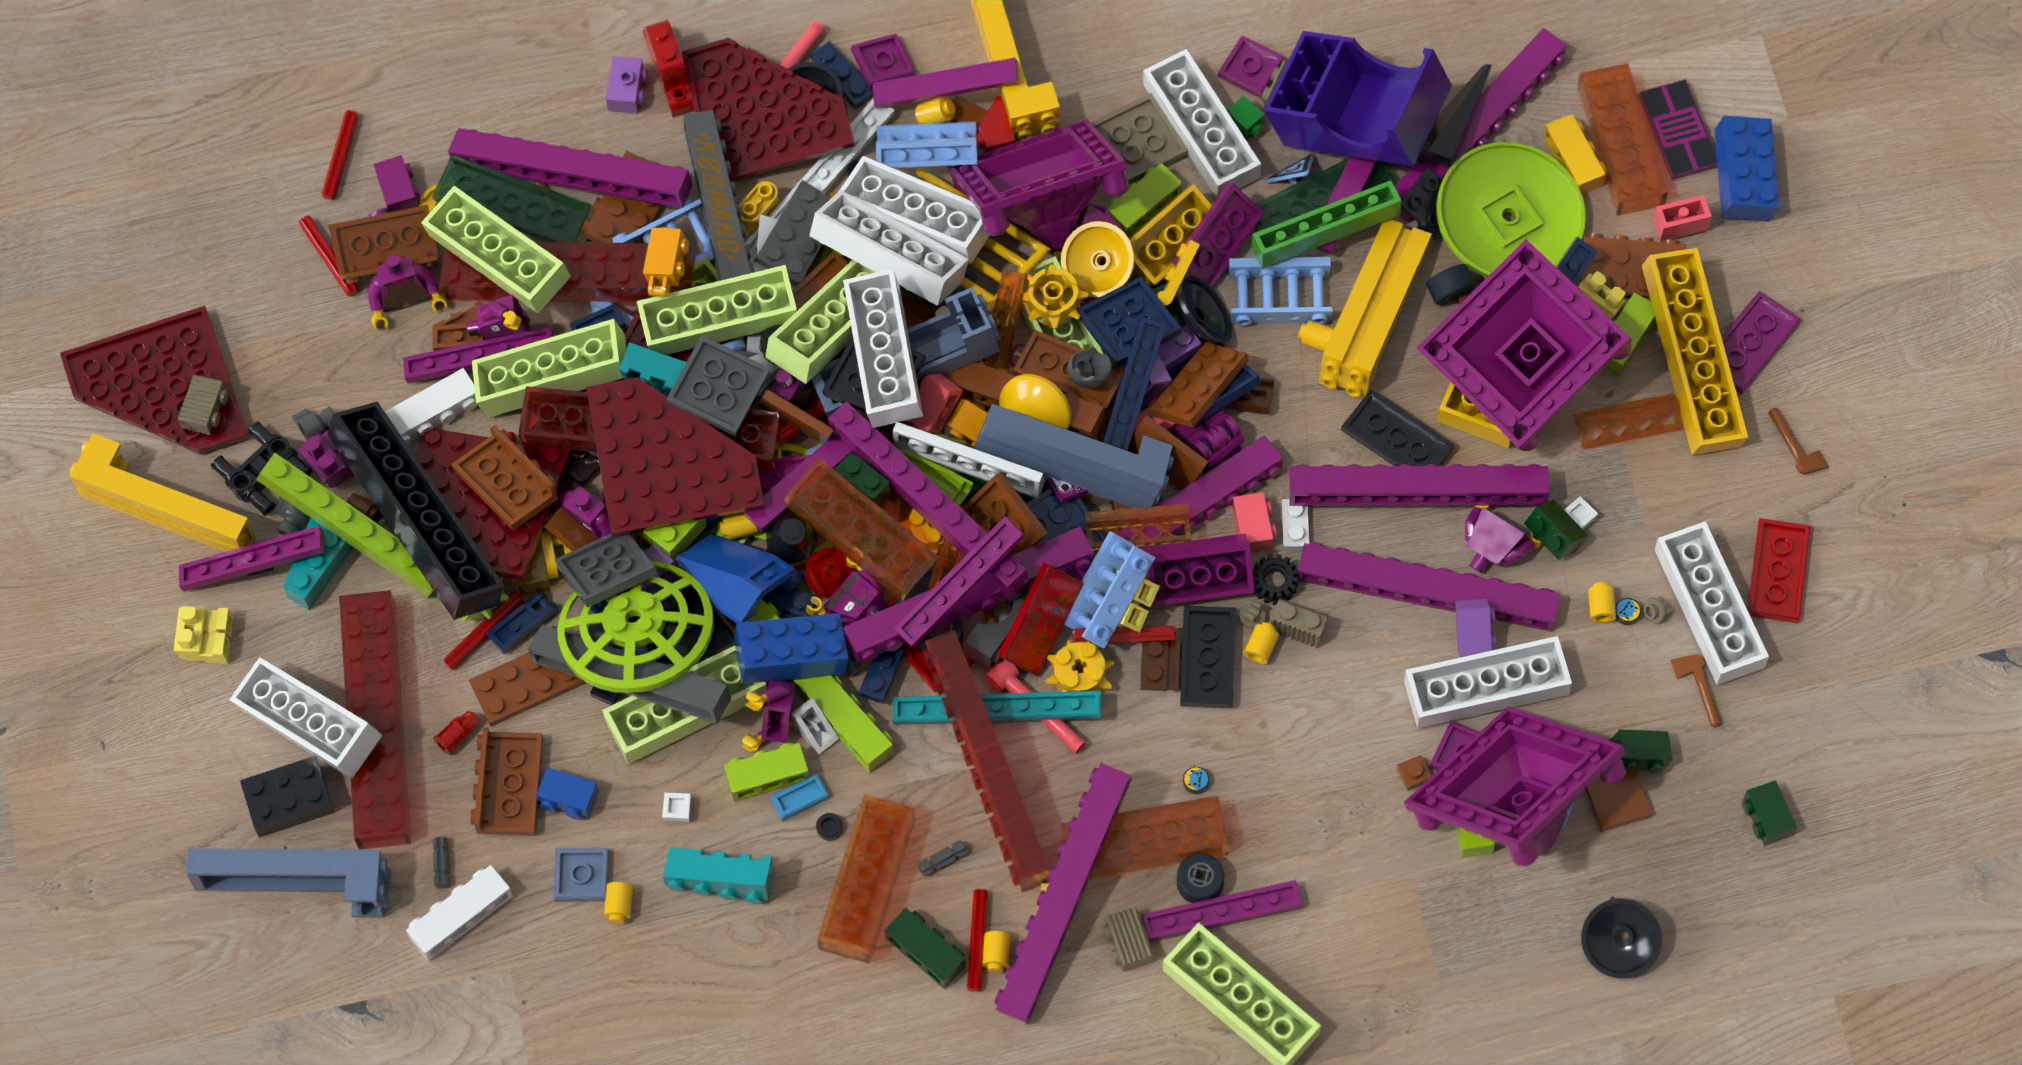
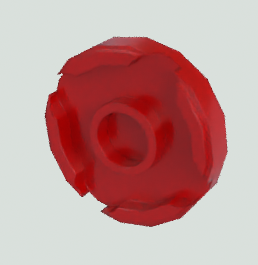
(827, 571)

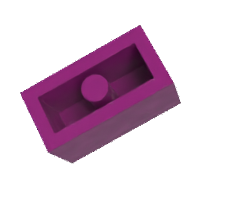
(396, 185)

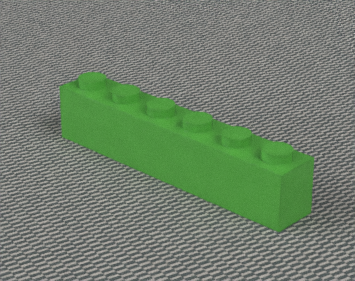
(1326, 224)

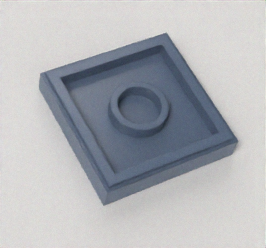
(581, 874)

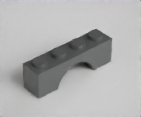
(987, 639)

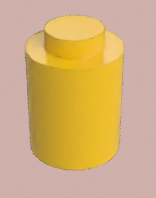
(935, 111)
(1315, 335)
(737, 526)
(1602, 603)
(1261, 643)
(618, 902)
(996, 951)

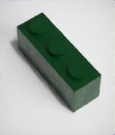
(925, 947)

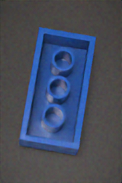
(1746, 168)
(790, 648)

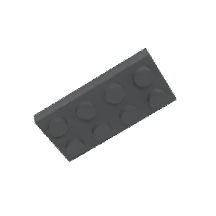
(790, 237)

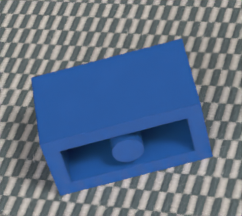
(567, 794)

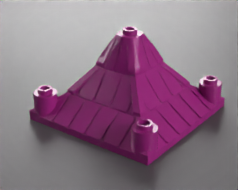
(1042, 181)
(1524, 344)
(1516, 782)

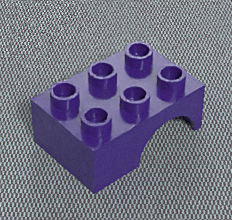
(1352, 103)

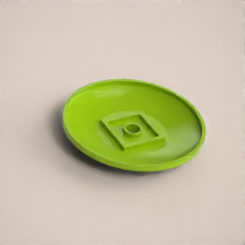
(1511, 180)

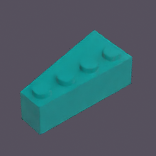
(651, 367)
(312, 574)
(720, 874)

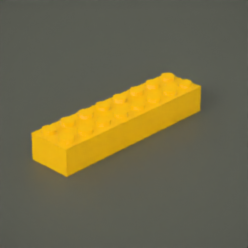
(1694, 351)

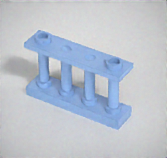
(926, 144)
(690, 210)
(1291, 269)
(1101, 606)

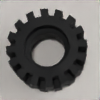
(1278, 565)

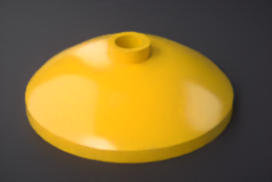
(1086, 248)
(1037, 399)

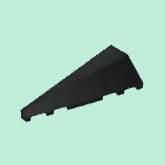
(1453, 122)

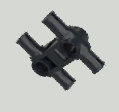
(251, 468)

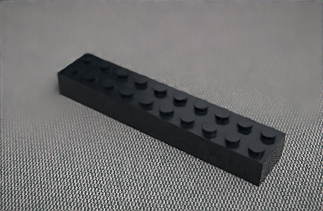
(415, 510)

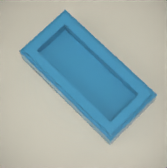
(799, 797)

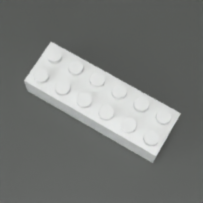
(1202, 123)
(919, 205)
(888, 244)
(883, 348)
(1711, 603)
(1487, 682)
(306, 717)

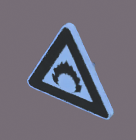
(1298, 169)

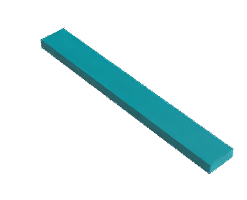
(1005, 707)

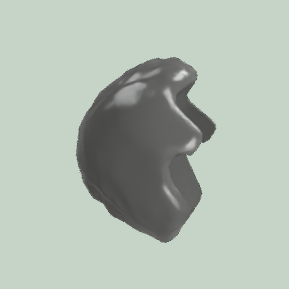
(1089, 368)

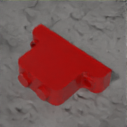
(669, 67)

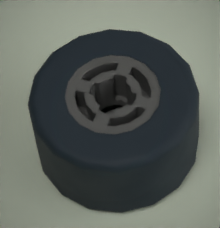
(1201, 887)

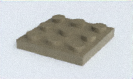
(1141, 136)

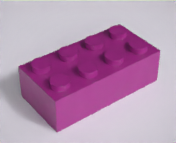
(1201, 569)

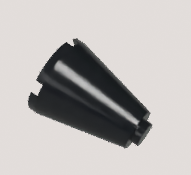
(791, 538)

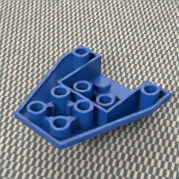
(737, 575)

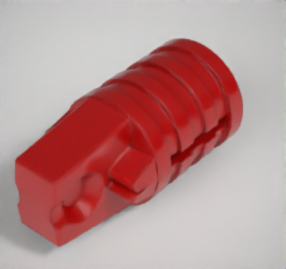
(456, 732)

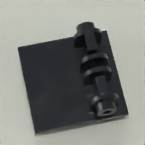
(1421, 201)

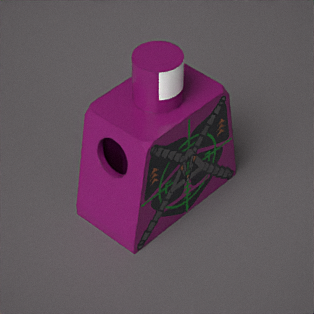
(792, 389)

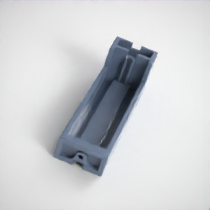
(947, 340)
(1077, 458)
(355, 872)

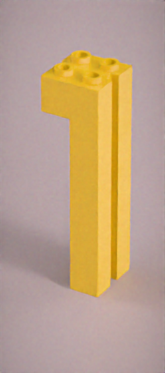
(1031, 108)
(1373, 308)
(104, 480)

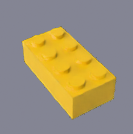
(1163, 234)

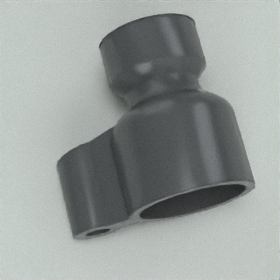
(313, 424)
(291, 515)

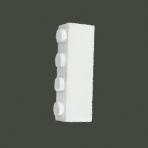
(434, 406)
(459, 912)

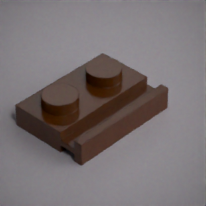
(1256, 399)
(1160, 665)

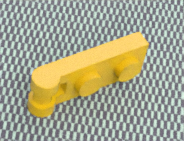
(1176, 274)

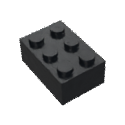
(287, 796)

